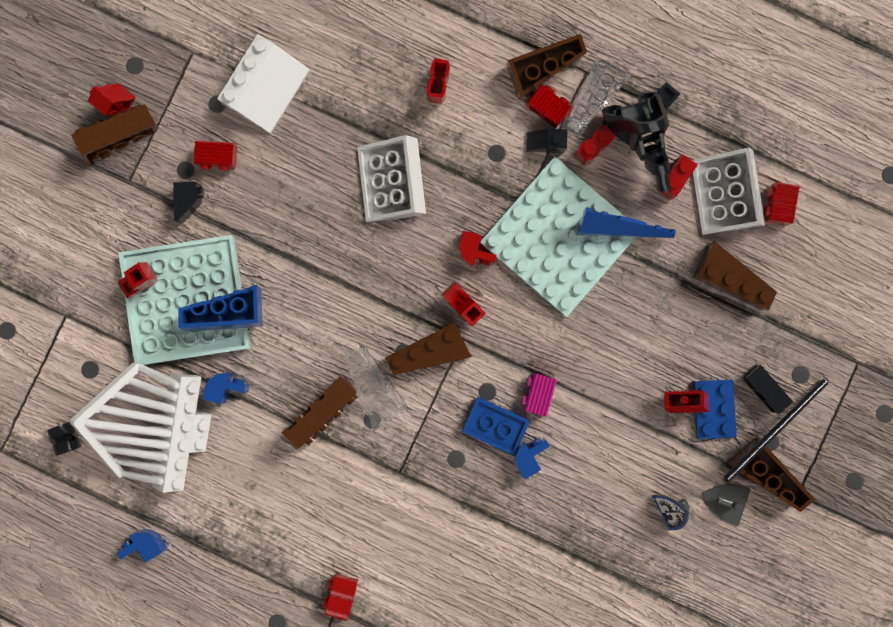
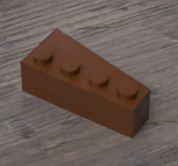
(540, 65)
(113, 133)
(733, 278)
(436, 349)
(320, 412)
(774, 476)

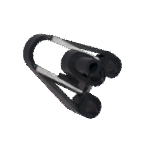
(639, 119)

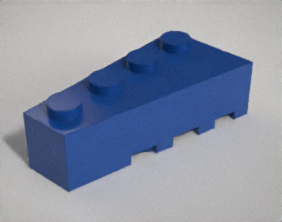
(229, 311)

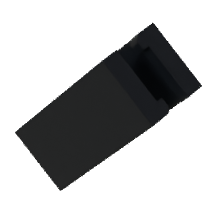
(766, 389)

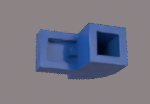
(219, 386)
(525, 456)
(146, 542)

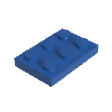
(721, 419)
(495, 426)

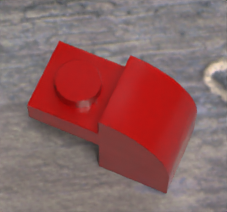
(469, 250)
(137, 279)
(463, 304)

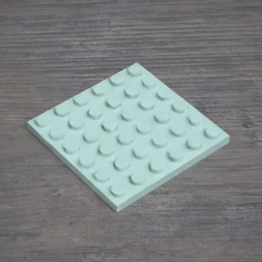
(542, 242)
(185, 276)

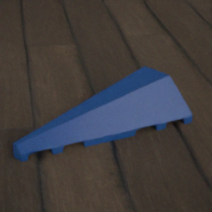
(605, 224)

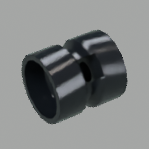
(63, 438)

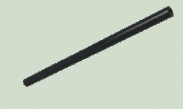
(774, 431)

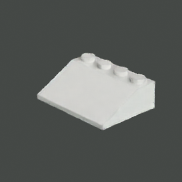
(263, 84)
(391, 179)
(728, 192)

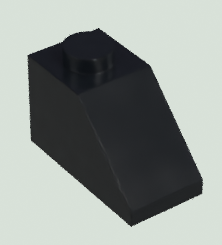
(547, 141)
(186, 199)

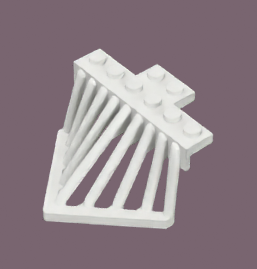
(180, 434)

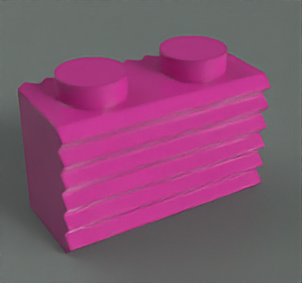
(539, 394)

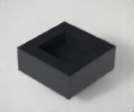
(668, 94)

